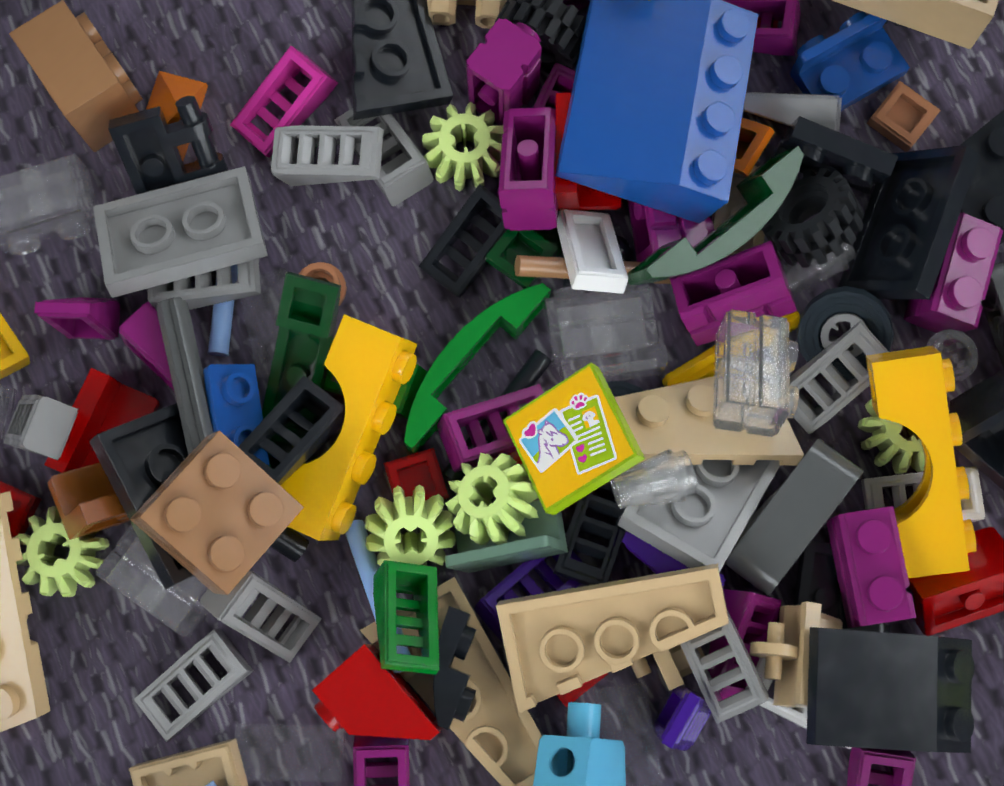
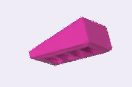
(281, 76)

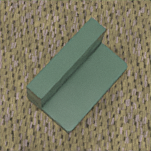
(543, 539)

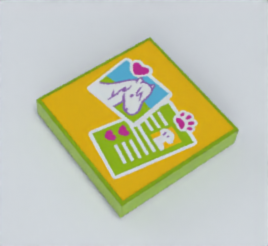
(573, 439)

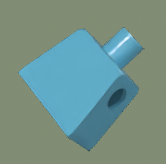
(581, 754)

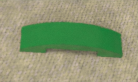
(511, 313)

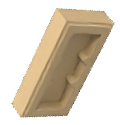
(194, 767)

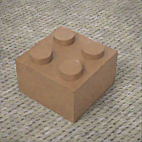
(77, 71)
(217, 513)

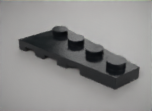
(395, 59)

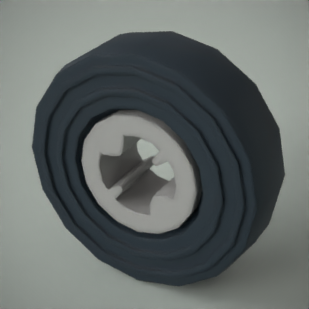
(837, 306)

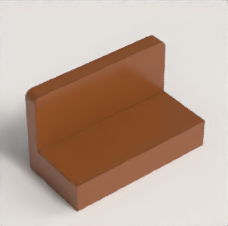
(86, 501)

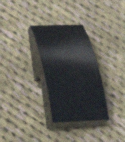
(450, 687)

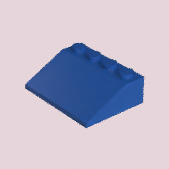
(659, 102)

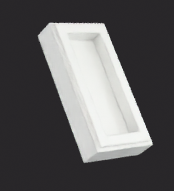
(591, 251)

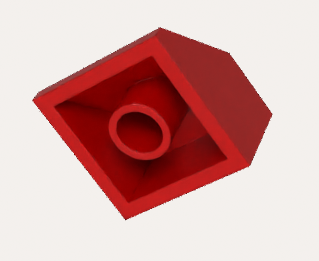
(372, 700)

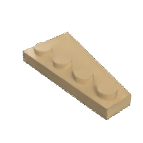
(682, 419)
(590, 630)
(21, 670)
(492, 729)

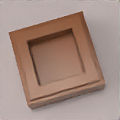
(903, 116)

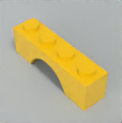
(370, 372)
(912, 391)

